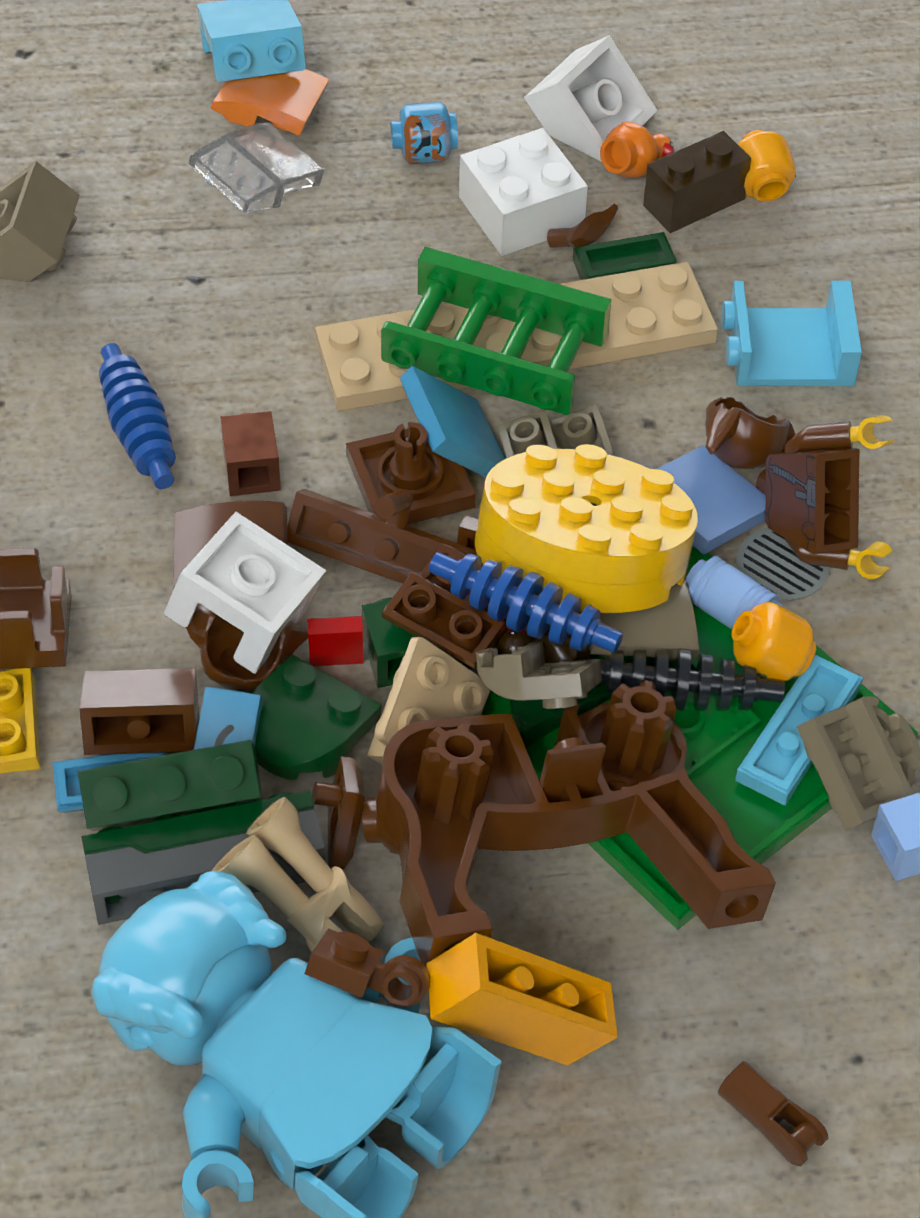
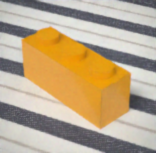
(521, 1000)

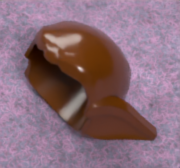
(742, 436)
(219, 642)

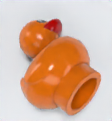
(631, 148)

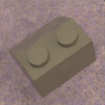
(34, 223)

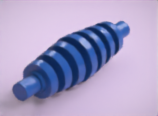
(137, 416)
(525, 602)

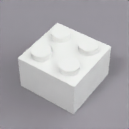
(521, 190)

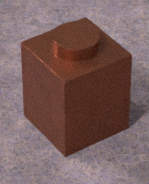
(250, 453)

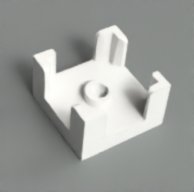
(250, 584)

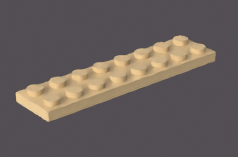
(648, 315)

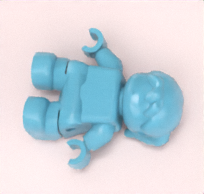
(286, 1056)

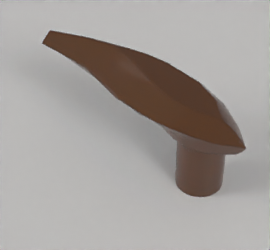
(585, 232)

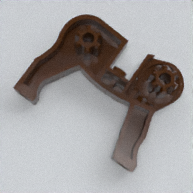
(612, 772)

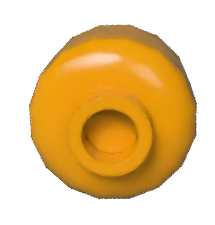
(771, 165)
(773, 641)

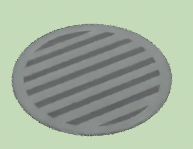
(774, 565)

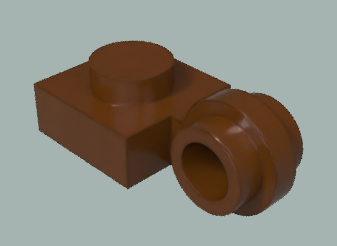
(354, 966)

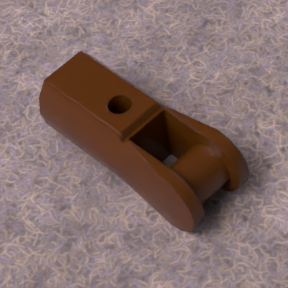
(766, 1107)

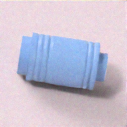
(725, 590)

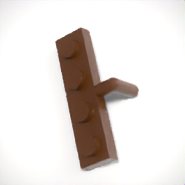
(365, 539)

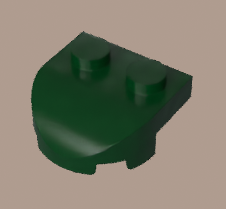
(309, 720)

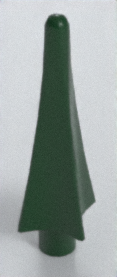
(536, 722)

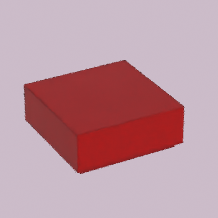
(335, 641)

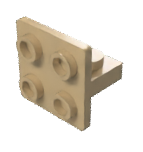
(427, 688)

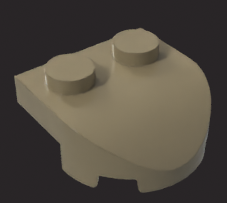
(528, 677)
(862, 758)

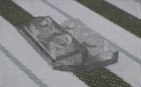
(256, 167)

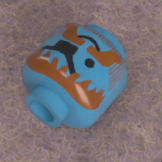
(425, 132)

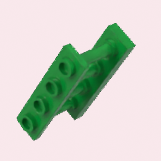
(505, 295)

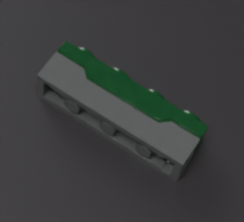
(173, 851)

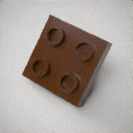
(407, 462)

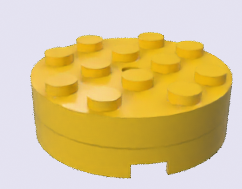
(588, 525)

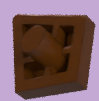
(345, 807)

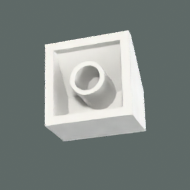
(590, 97)

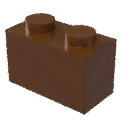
(139, 711)

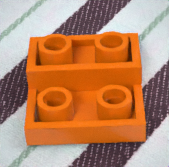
(280, 98)

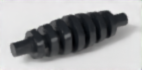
(682, 679)

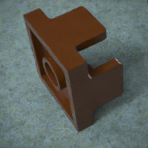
(32, 612)

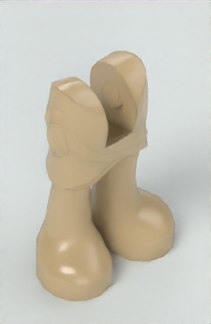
(253, 865)

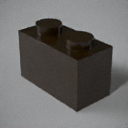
(696, 181)

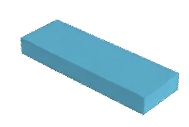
(779, 756)

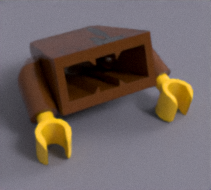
(816, 495)

